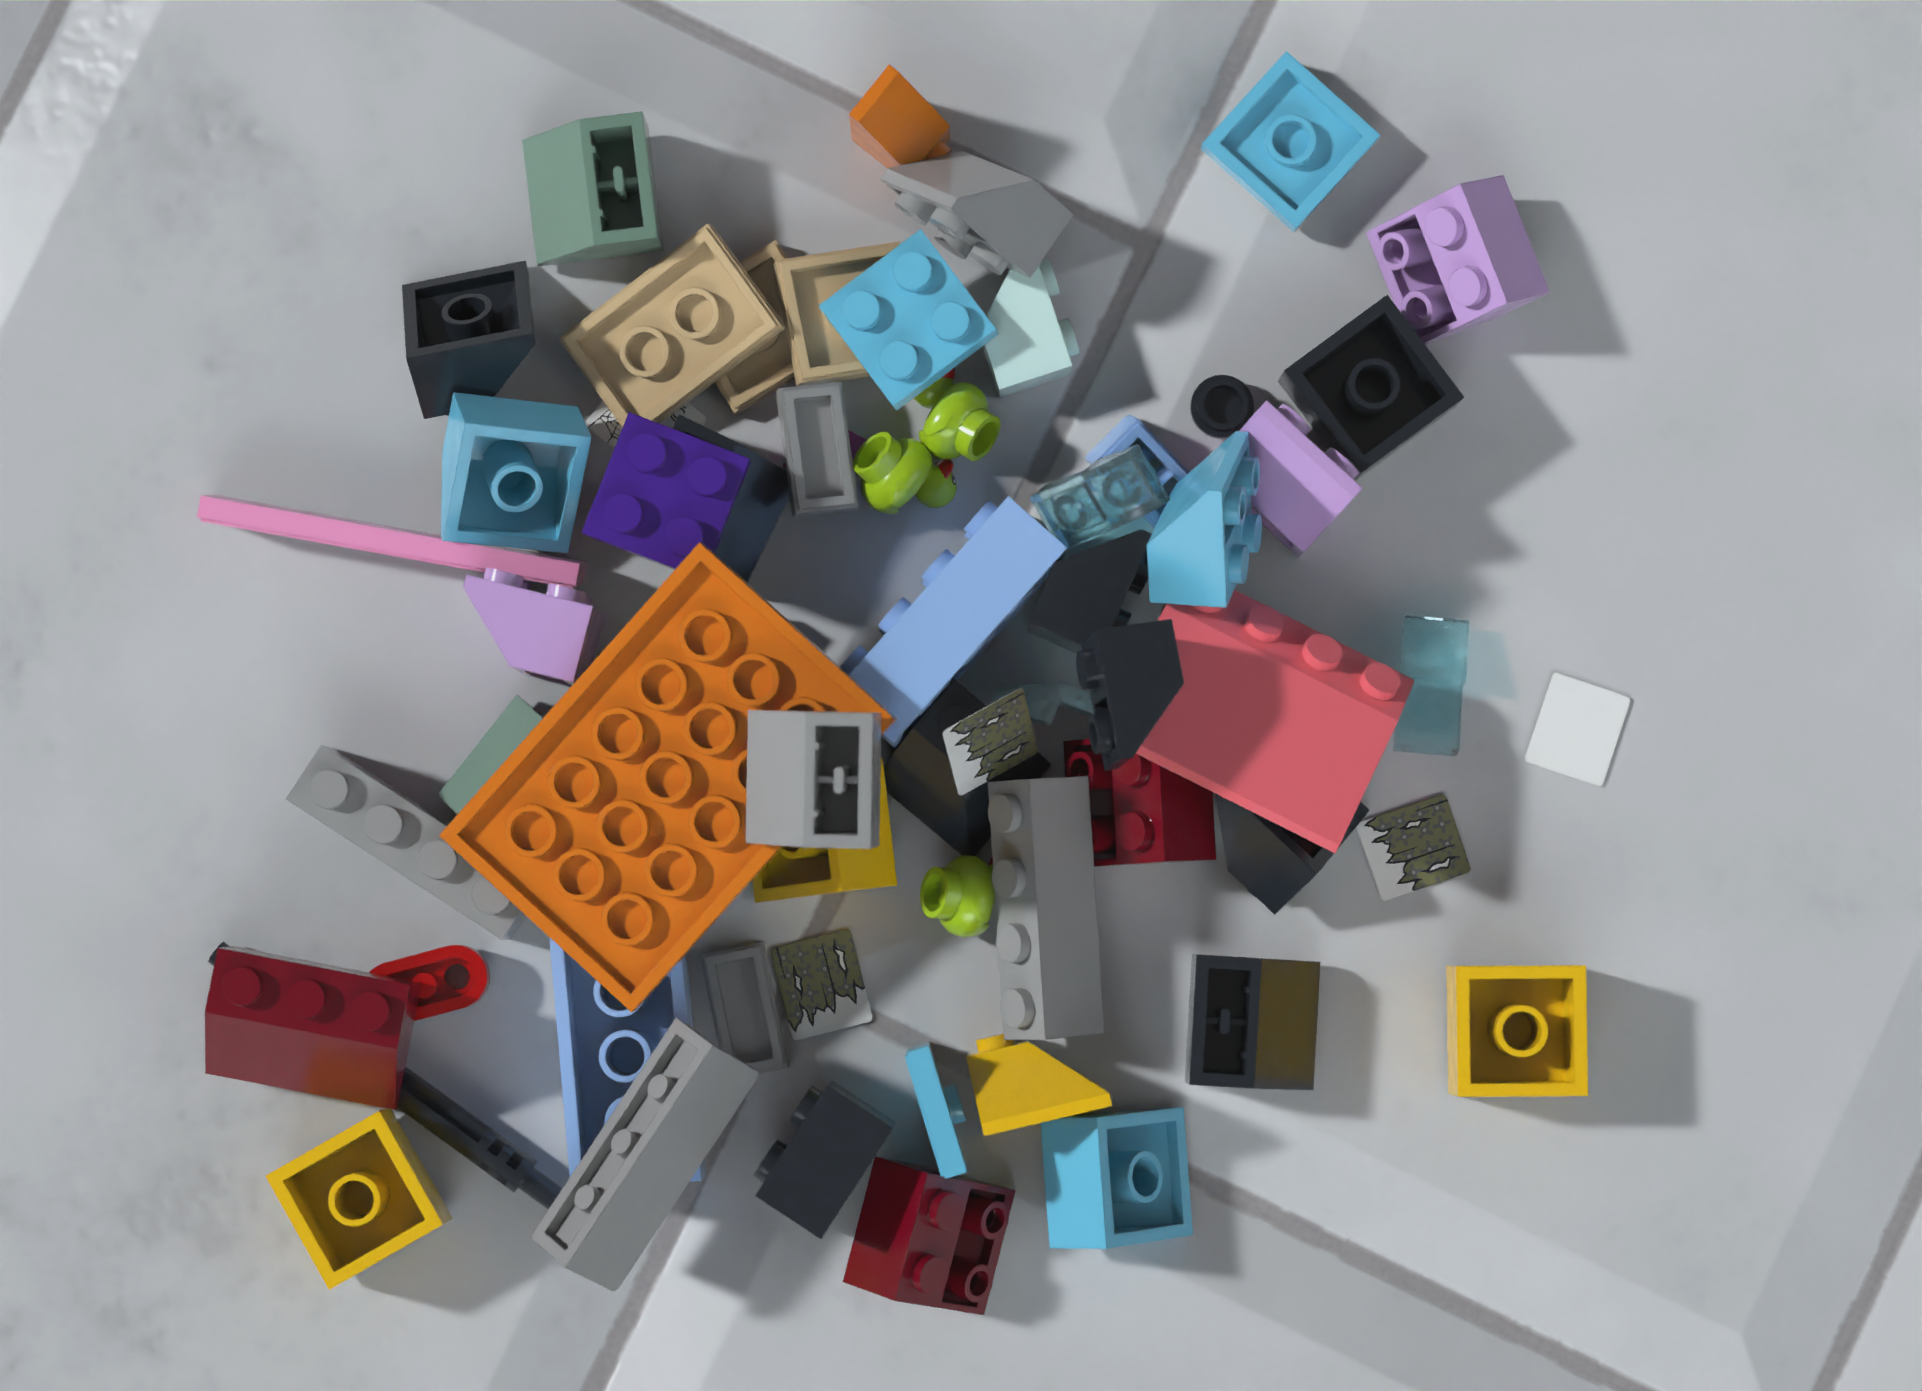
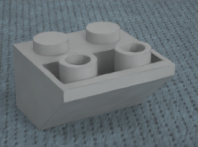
(980, 210)
(813, 778)

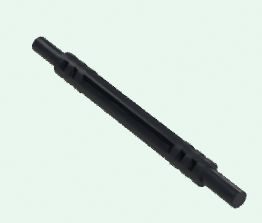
(470, 1136)

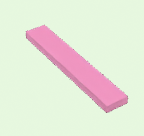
(388, 540)

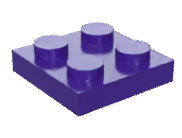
(664, 493)

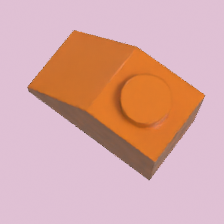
(898, 123)

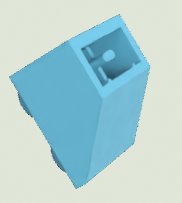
(1207, 530)

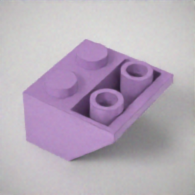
(1458, 259)
(1298, 482)
(537, 633)

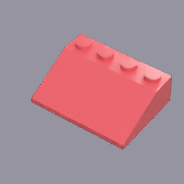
(1276, 716)

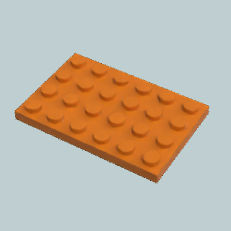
(631, 792)

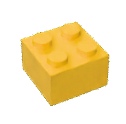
(1517, 1030)
(359, 1197)

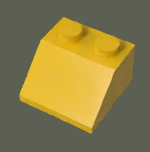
(823, 871)

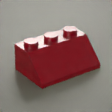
(309, 1026)

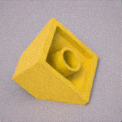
(1027, 1086)

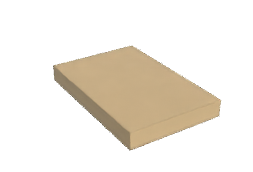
(673, 330)

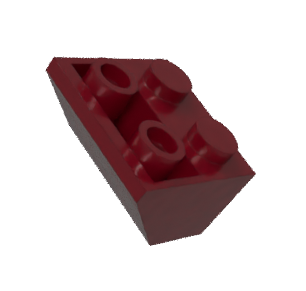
(1143, 811)
(928, 1237)

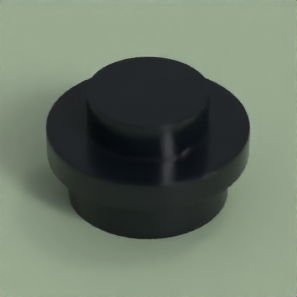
(1221, 406)

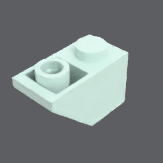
(1030, 340)

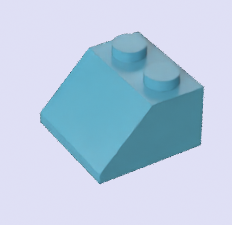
(512, 472)
(1116, 1178)

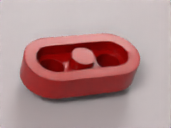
(432, 969)

